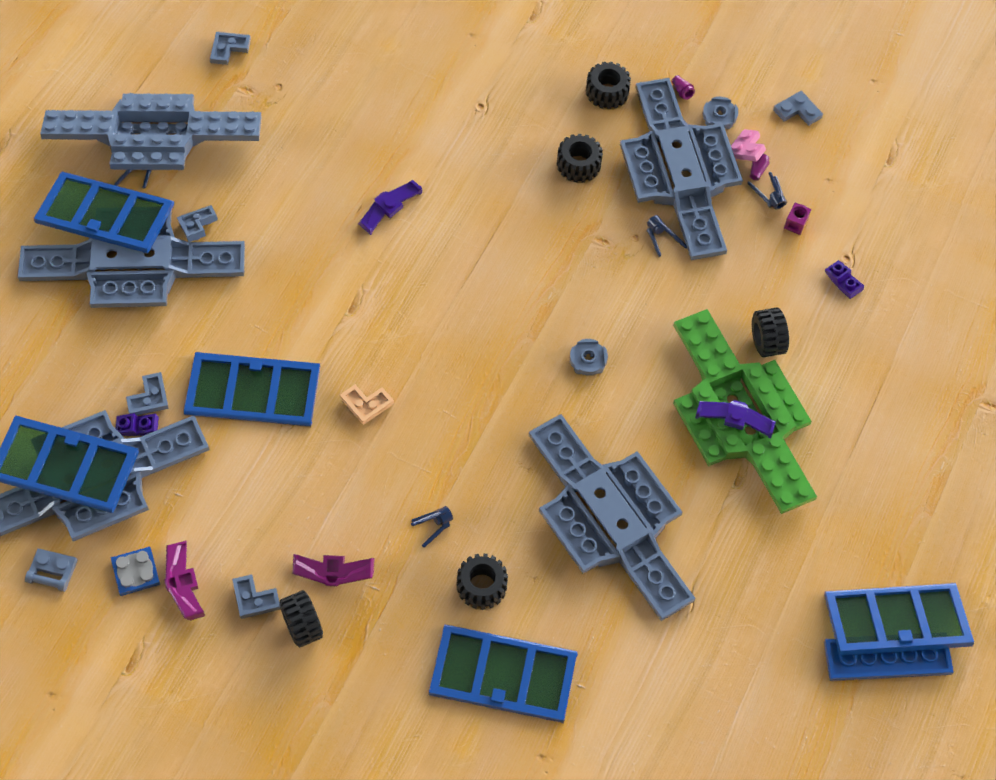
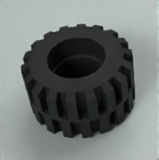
(608, 74)
(579, 169)
(770, 332)
(482, 566)
(301, 618)

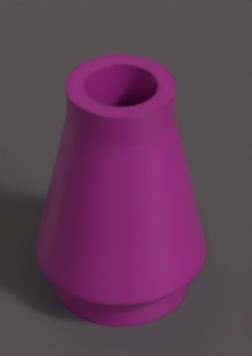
(684, 88)
(759, 167)

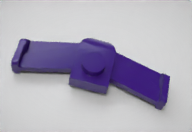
(389, 204)
(736, 415)

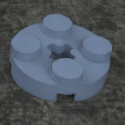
(722, 104)
(585, 366)

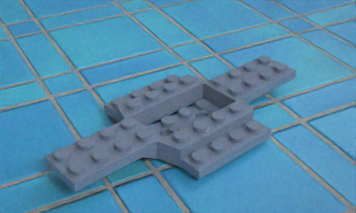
(152, 146)
(703, 153)
(132, 288)
(156, 452)
(630, 496)

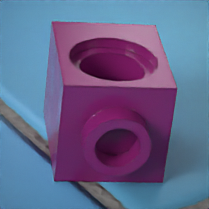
(794, 223)

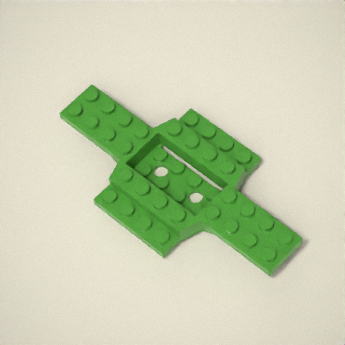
(773, 396)

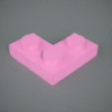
(746, 147)

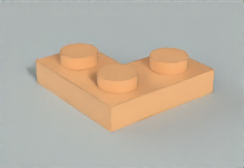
(366, 407)

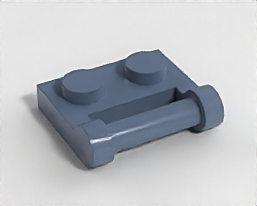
(53, 564)

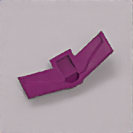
(333, 569)
(182, 581)

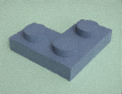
(228, 42)
(800, 105)
(192, 222)
(152, 400)
(254, 603)

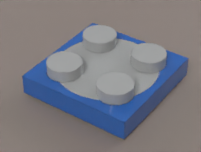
(135, 571)

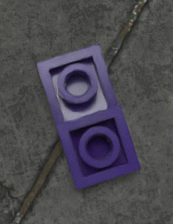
(842, 278)
(136, 425)

